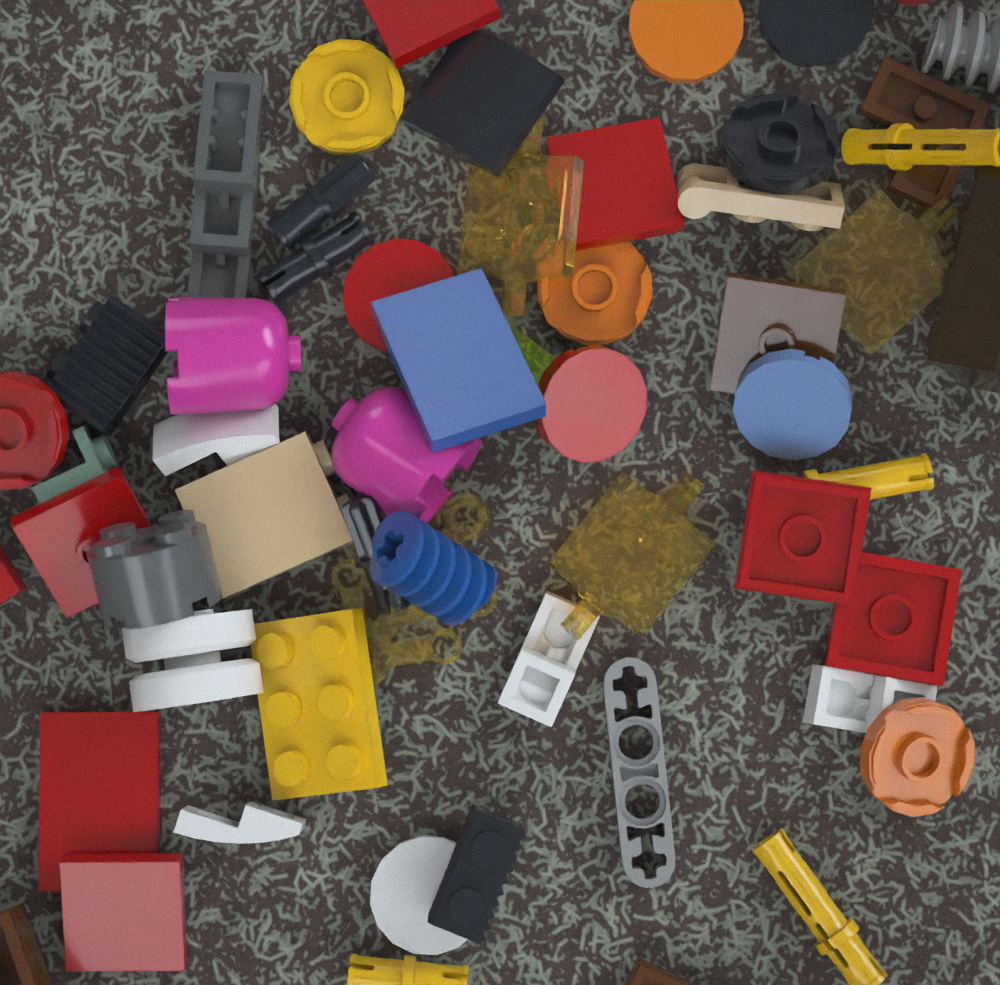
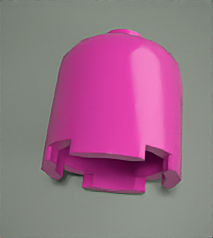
(229, 354)
(389, 458)

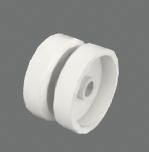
(193, 660)

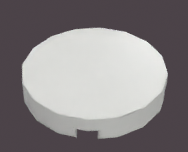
(405, 892)

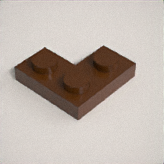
(914, 98)

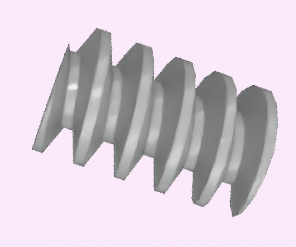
(965, 47)

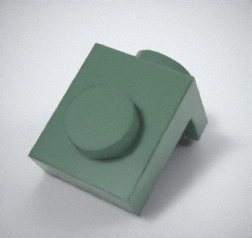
(98, 458)

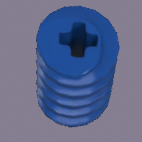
(430, 569)

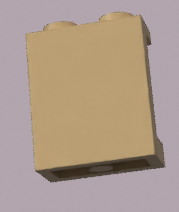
(269, 512)

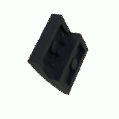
(482, 100)

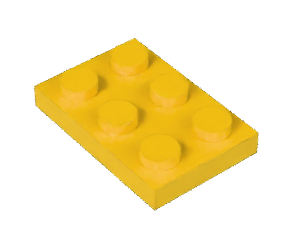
(318, 705)

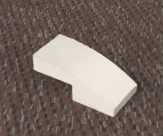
(230, 434)
(545, 663)
(855, 698)
(257, 825)

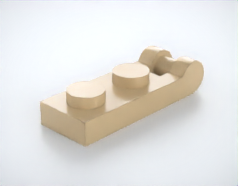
(715, 188)

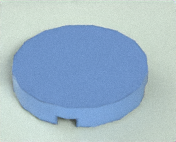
(792, 404)

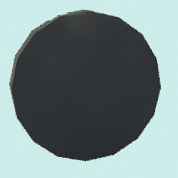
(814, 30)
(779, 143)

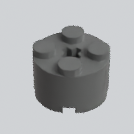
(153, 571)

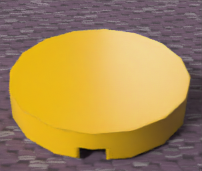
(353, 118)

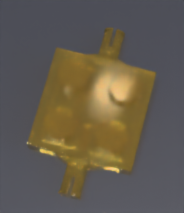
(522, 220)
(884, 265)
(632, 555)

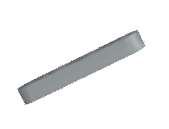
(645, 770)

